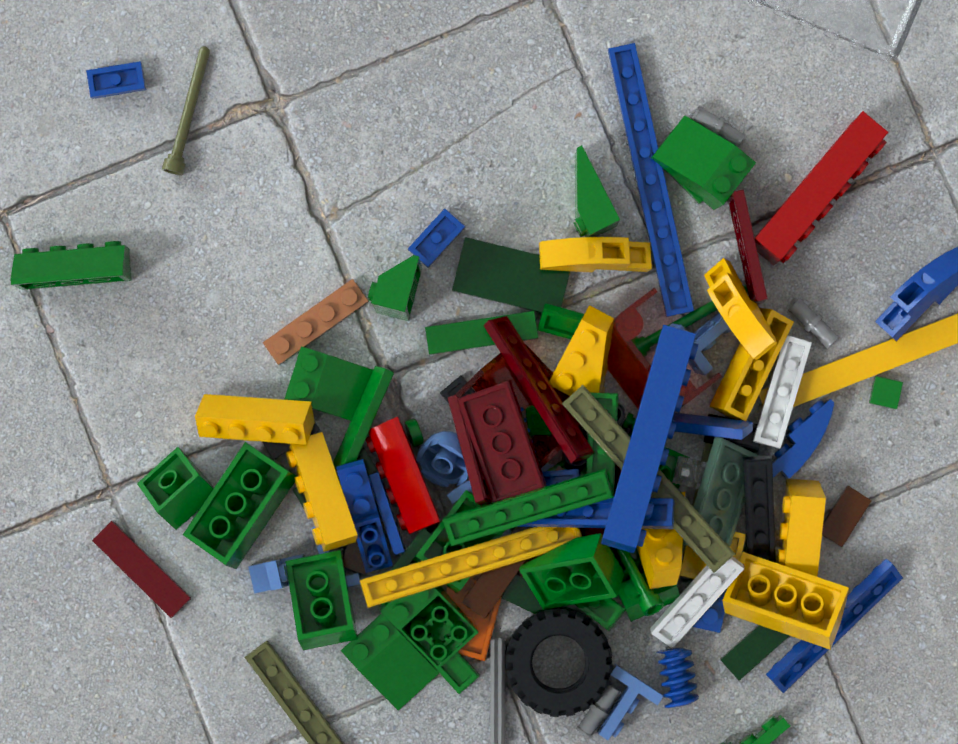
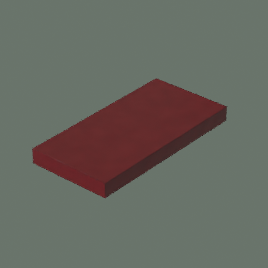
(747, 247)
(501, 441)

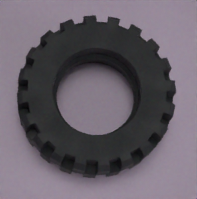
(566, 700)

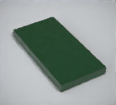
(508, 276)

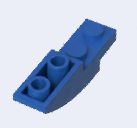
(919, 292)
(805, 438)
(364, 515)

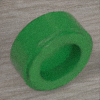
(414, 432)

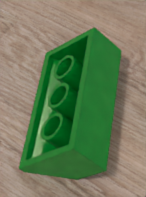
(71, 267)
(396, 289)
(240, 506)

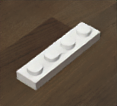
(782, 392)
(695, 602)

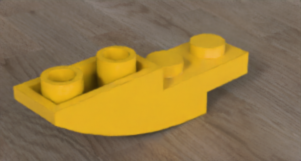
(594, 253)
(738, 310)

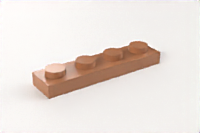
(315, 322)

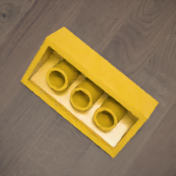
(786, 600)

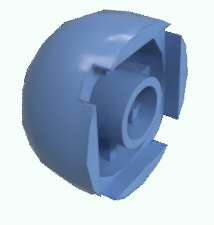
(442, 459)

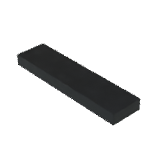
(759, 506)

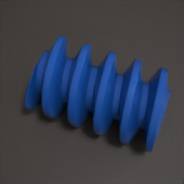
(678, 677)

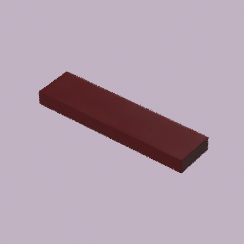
(472, 465)
(141, 569)

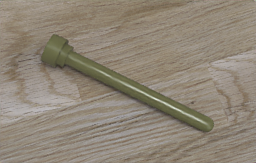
(174, 162)

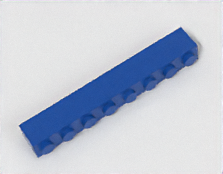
(648, 439)

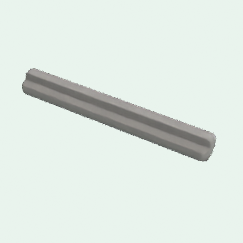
(497, 691)

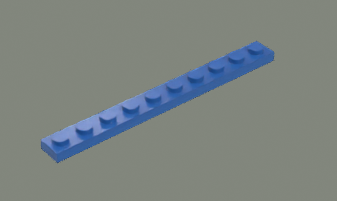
(650, 180)

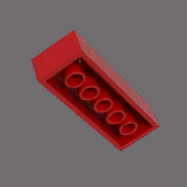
(823, 183)

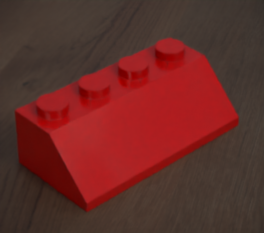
(403, 474)

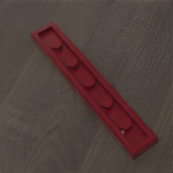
(538, 389)

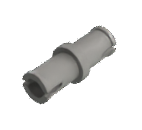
(718, 126)
(813, 323)
(598, 711)

